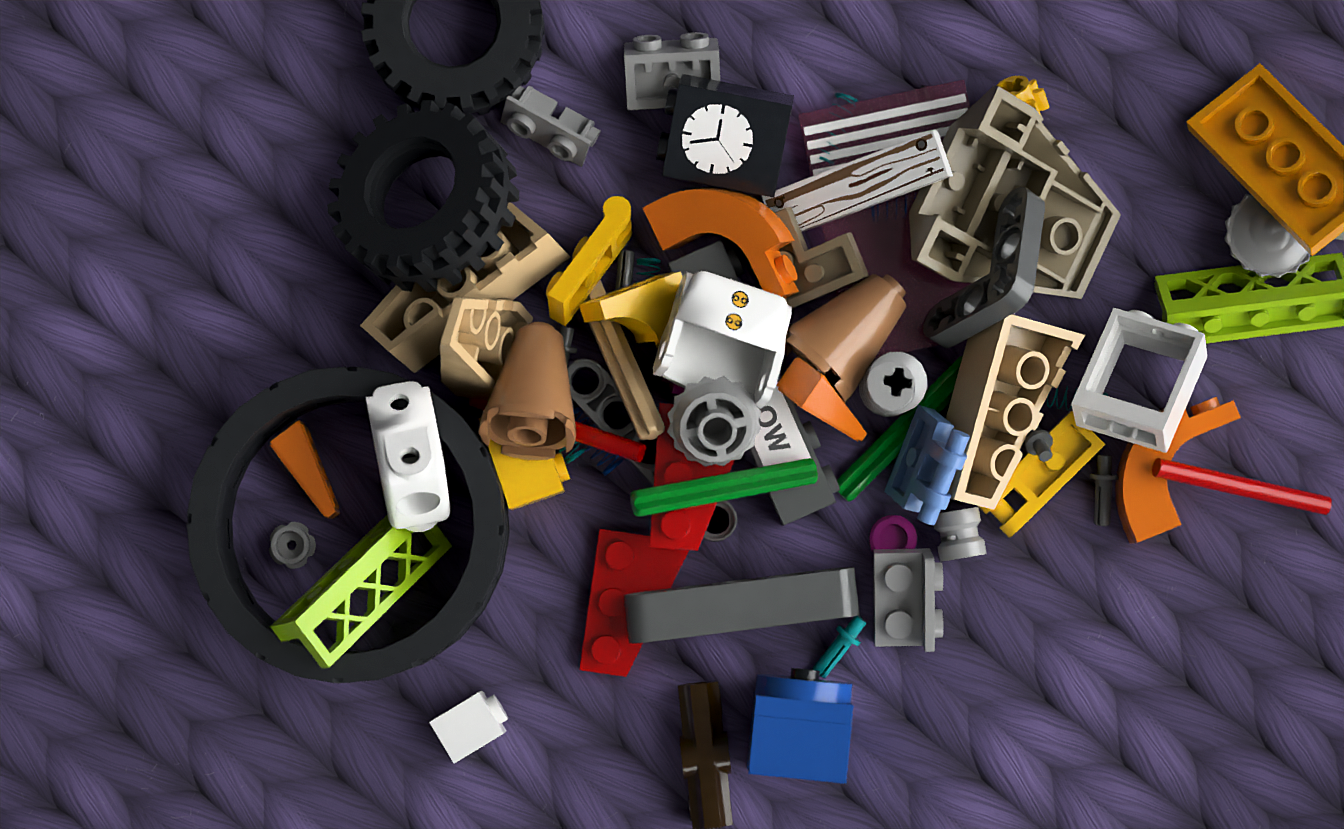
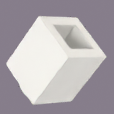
(470, 725)

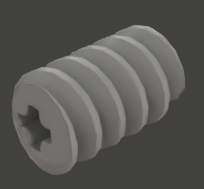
(907, 372)

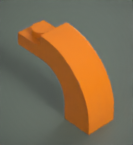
(729, 213)
(1145, 499)

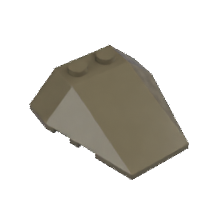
(990, 154)

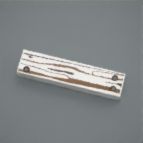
(864, 181)

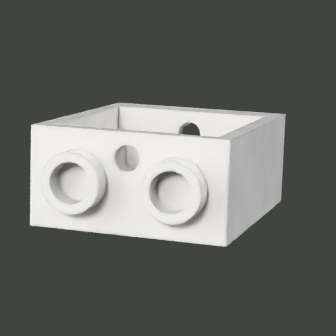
(1129, 420)

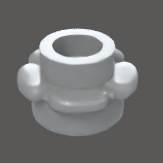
(279, 545)

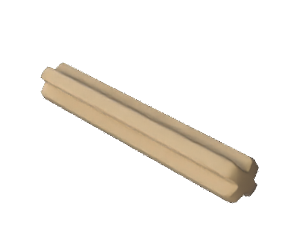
(626, 374)

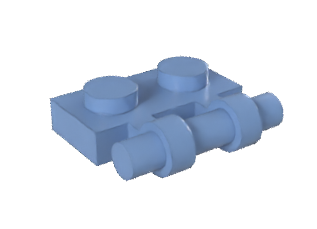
(927, 465)

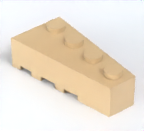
(414, 321)
(1000, 399)

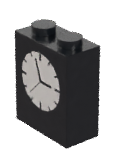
(725, 135)

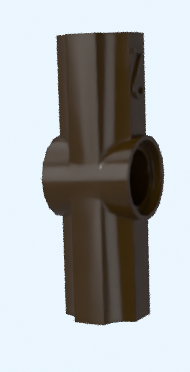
(705, 755)

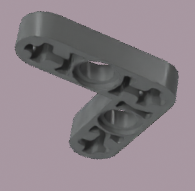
(1010, 276)

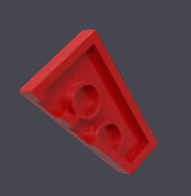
(682, 527)
(621, 567)

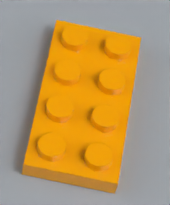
(1278, 155)

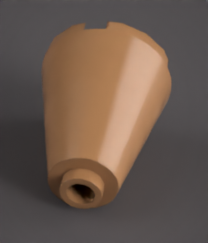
(848, 331)
(531, 398)

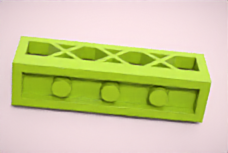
(1259, 306)
(348, 574)

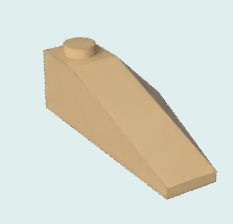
(478, 343)

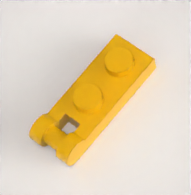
(590, 261)
(1041, 480)

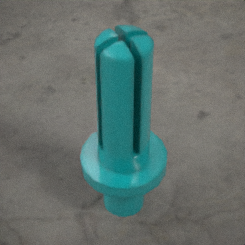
(846, 637)

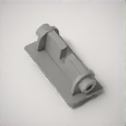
(529, 116)

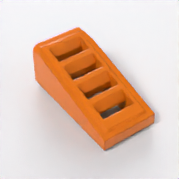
(816, 395)
(301, 458)

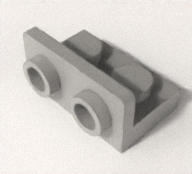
(658, 64)
(906, 598)

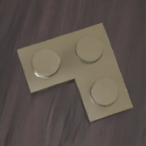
(823, 266)

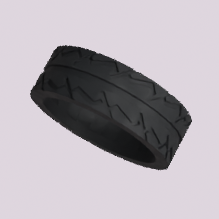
(212, 529)

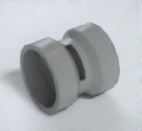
(959, 534)

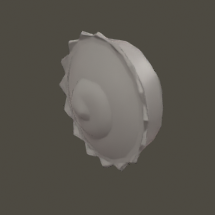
(1262, 241)
(714, 421)

